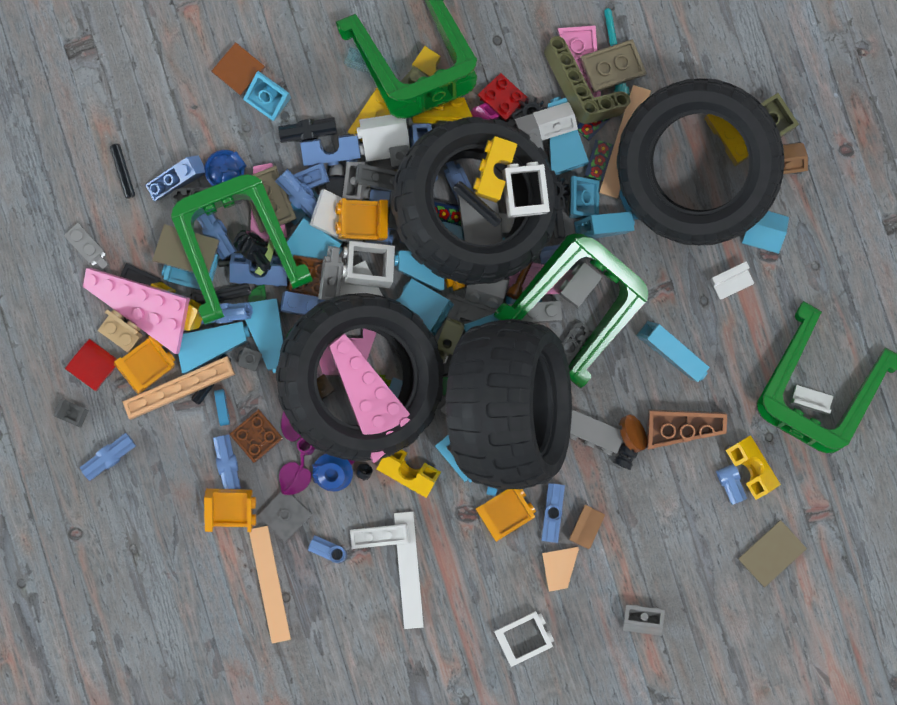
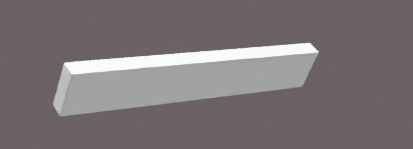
(409, 574)

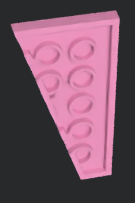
(148, 307)
(369, 397)

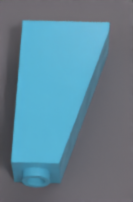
(566, 149)
(267, 330)
(209, 344)
(673, 351)

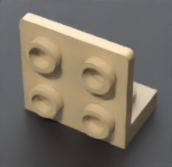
(121, 333)

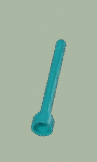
(613, 41)

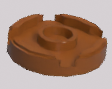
(633, 433)

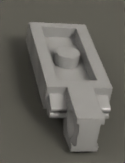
(86, 246)
(331, 274)

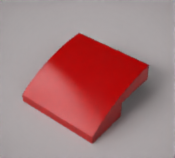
(92, 365)

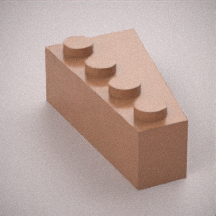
(674, 426)

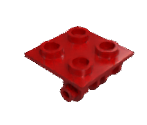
(502, 96)

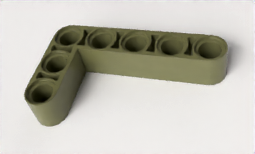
(584, 105)

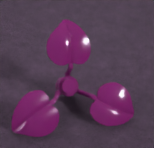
(293, 477)

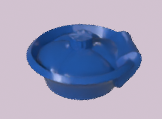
(223, 166)
(332, 473)

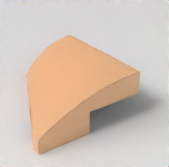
(559, 567)

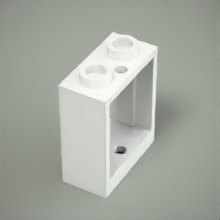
(513, 211)
(383, 281)
(506, 648)

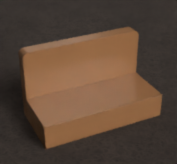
(795, 158)
(586, 527)

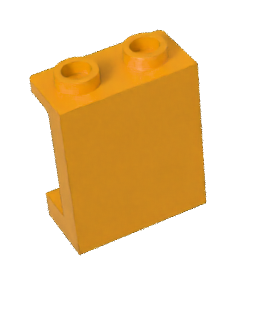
(362, 220)
(145, 364)
(229, 508)
(506, 512)

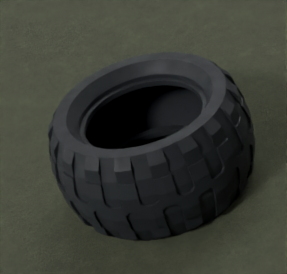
(637, 168)
(426, 234)
(300, 360)
(509, 404)

